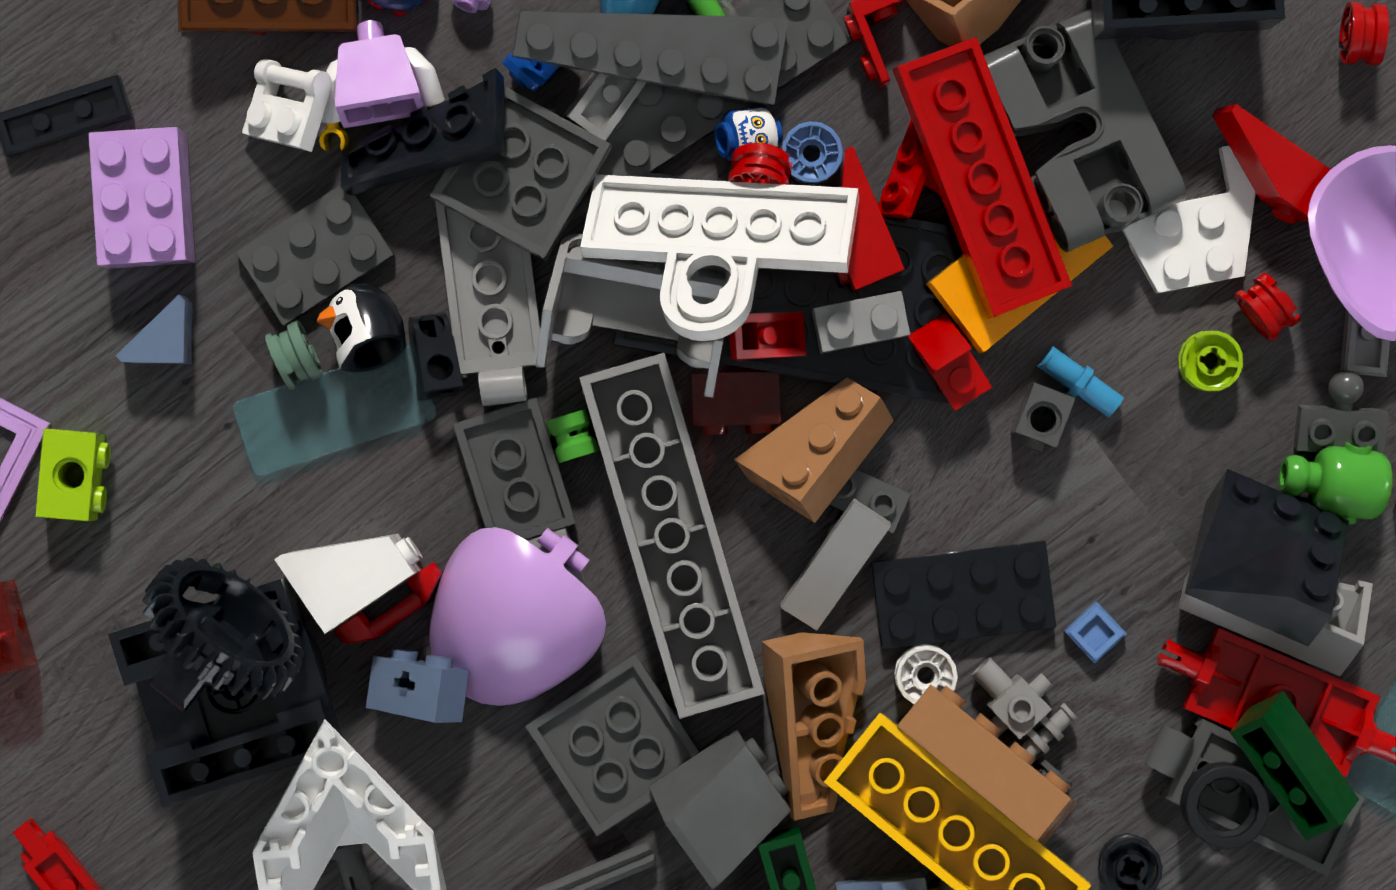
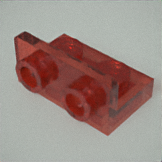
(737, 400)

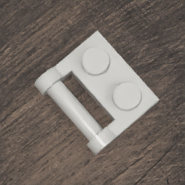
(284, 119)

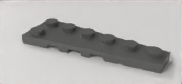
(686, 52)

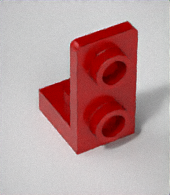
(858, 28)

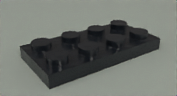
(963, 594)

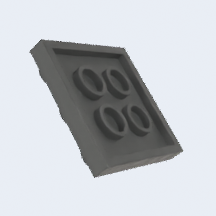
(533, 184)
(613, 743)

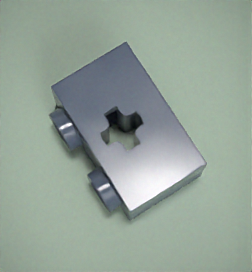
(416, 687)

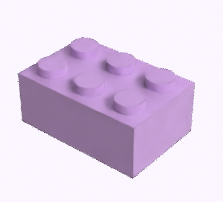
(141, 197)

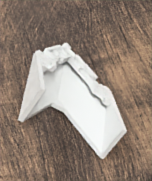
(338, 803)

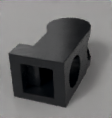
(434, 356)

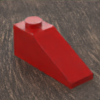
(1274, 165)
(873, 249)

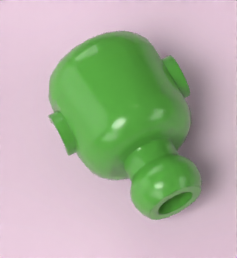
(1341, 480)

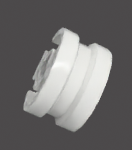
(923, 656)

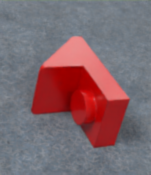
(769, 336)
(949, 361)

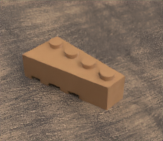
(987, 764)

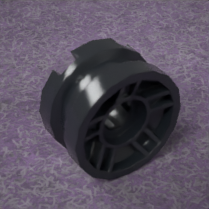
(1137, 849)

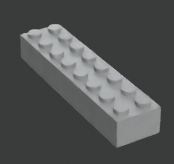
(671, 535)

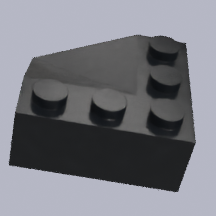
(1268, 558)

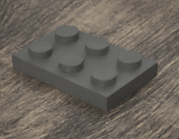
(315, 254)
(515, 470)

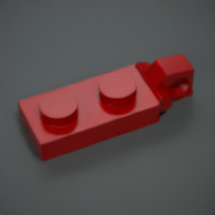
(51, 860)

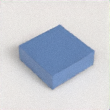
(1095, 632)

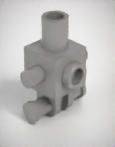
(1021, 706)

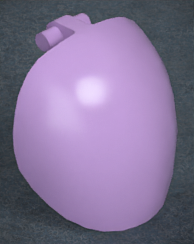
(1356, 236)
(515, 615)

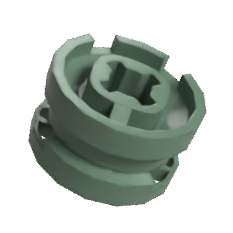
(294, 355)

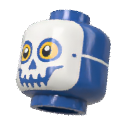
(744, 127)

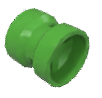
(575, 446)

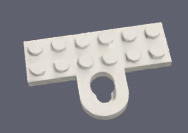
(718, 225)

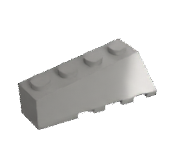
(1331, 648)

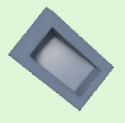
(165, 338)

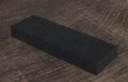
(64, 116)

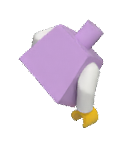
(376, 82)

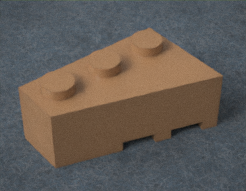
(817, 448)

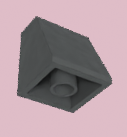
(721, 804)

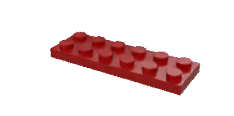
(982, 177)

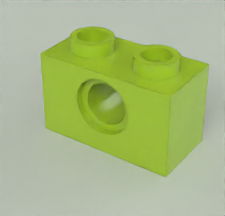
(55, 495)

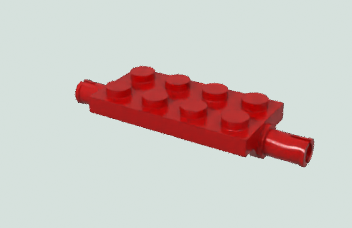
(1242, 673)

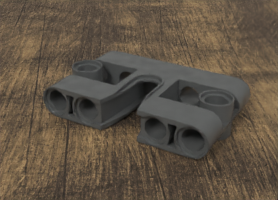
(1124, 148)

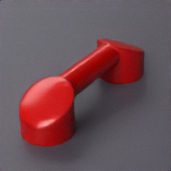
(422, 586)

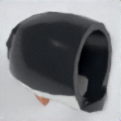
(364, 328)

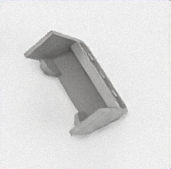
(622, 298)

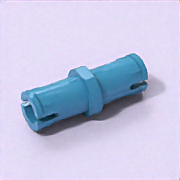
(1080, 381)

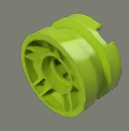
(1223, 374)

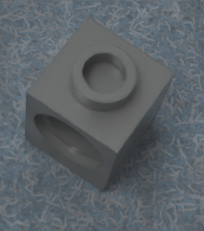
(1056, 403)

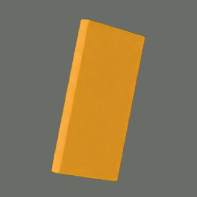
(961, 299)

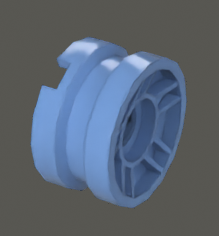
(817, 136)

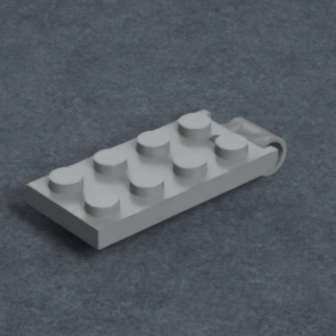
(489, 302)

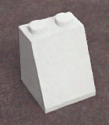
(349, 576)

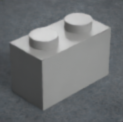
(860, 322)

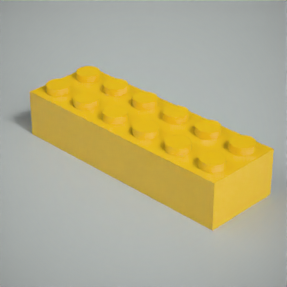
(943, 817)

